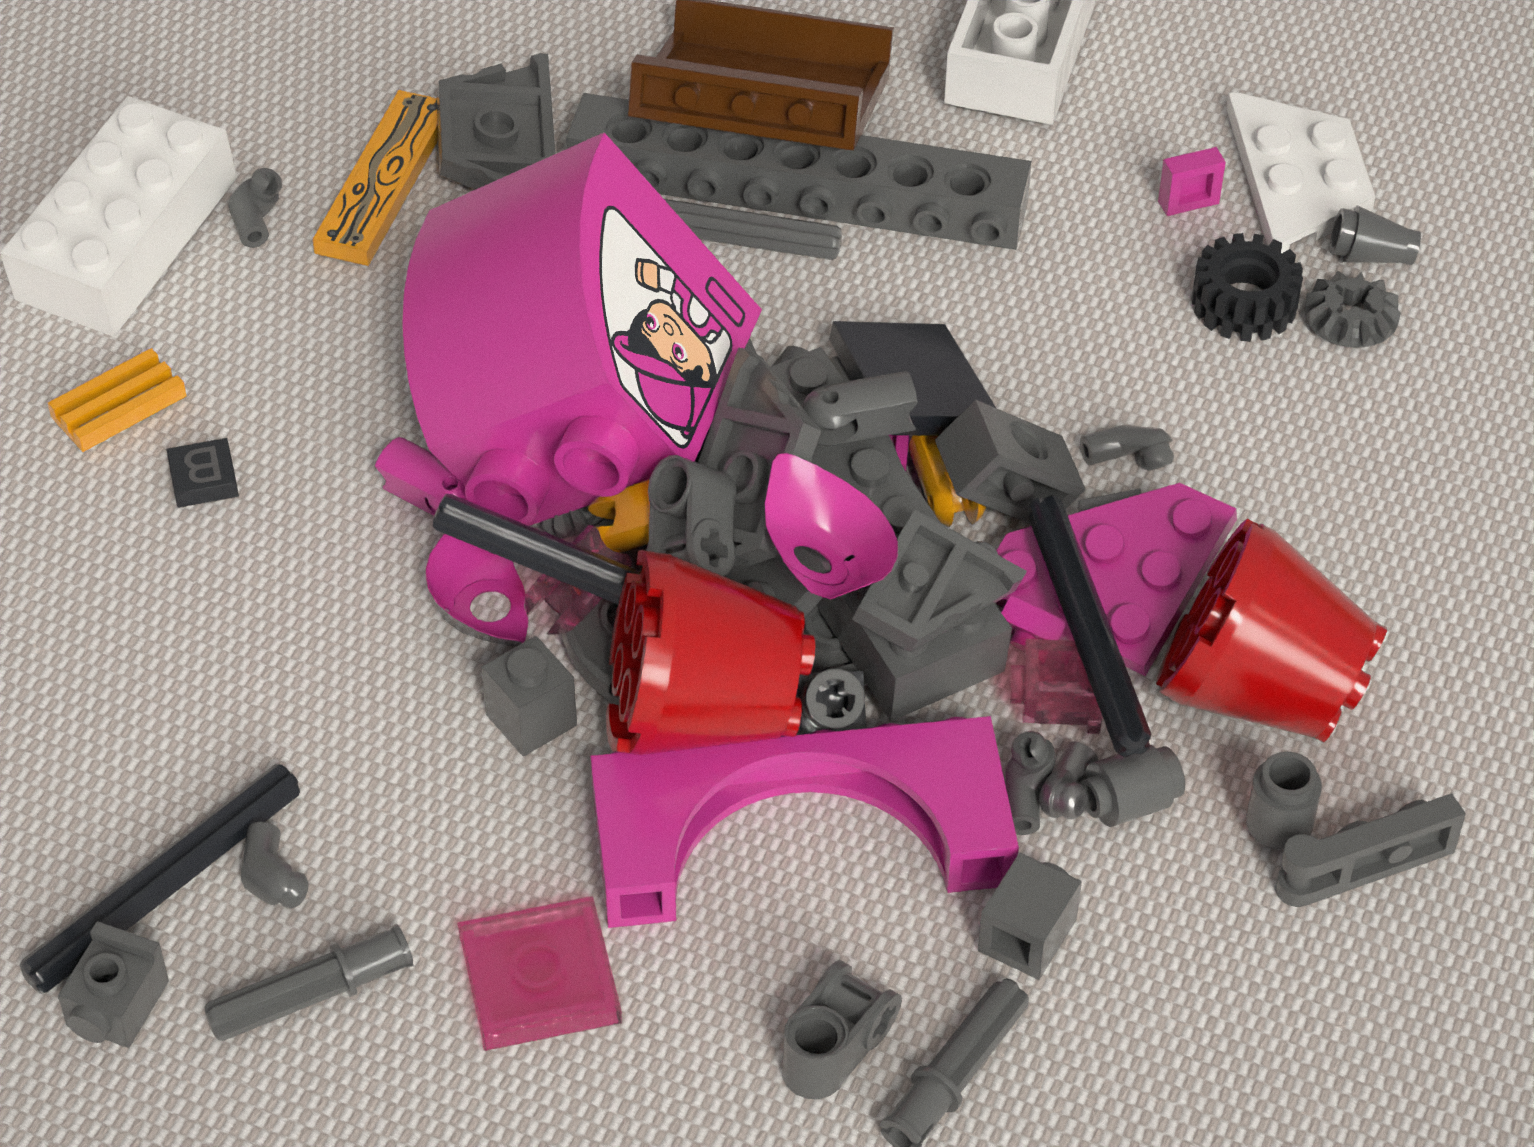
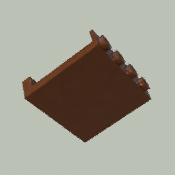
(764, 73)

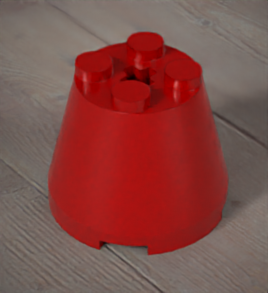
(1270, 640)
(702, 661)

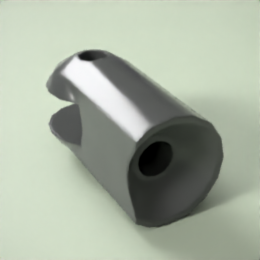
(862, 408)

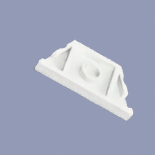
(1297, 167)

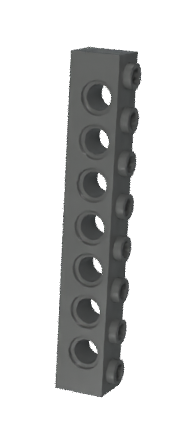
(874, 186)

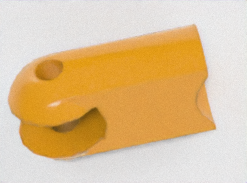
(937, 483)
(630, 516)

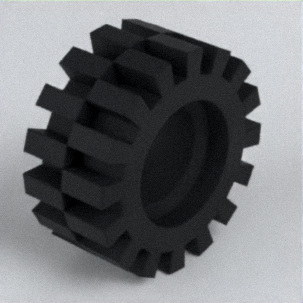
(1251, 264)

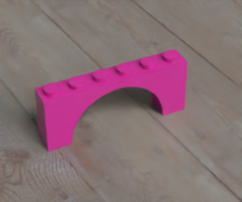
(928, 775)

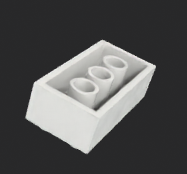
(1015, 56)
(119, 215)

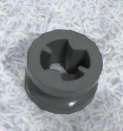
(847, 686)

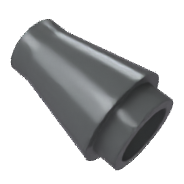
(1370, 238)

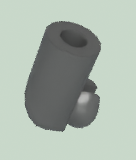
(1127, 440)

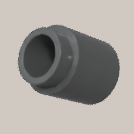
(1133, 785)
(1283, 799)

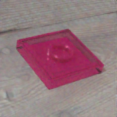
(539, 973)

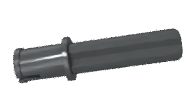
(309, 983)
(940, 1084)

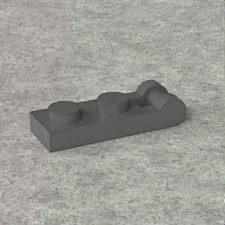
(1368, 851)

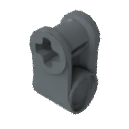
(692, 513)
(840, 1020)

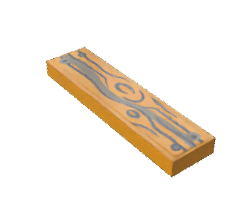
(380, 180)

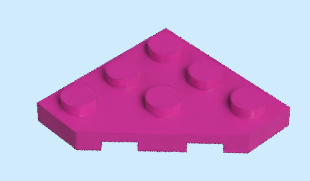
(1142, 560)

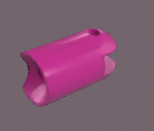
(416, 475)

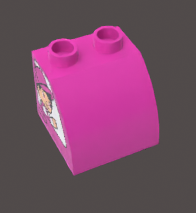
(566, 333)

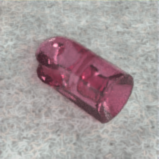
(567, 599)

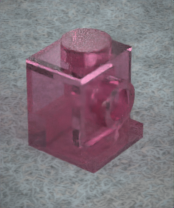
(1054, 686)

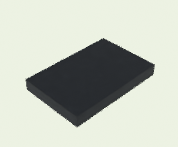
(929, 353)

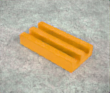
(112, 394)

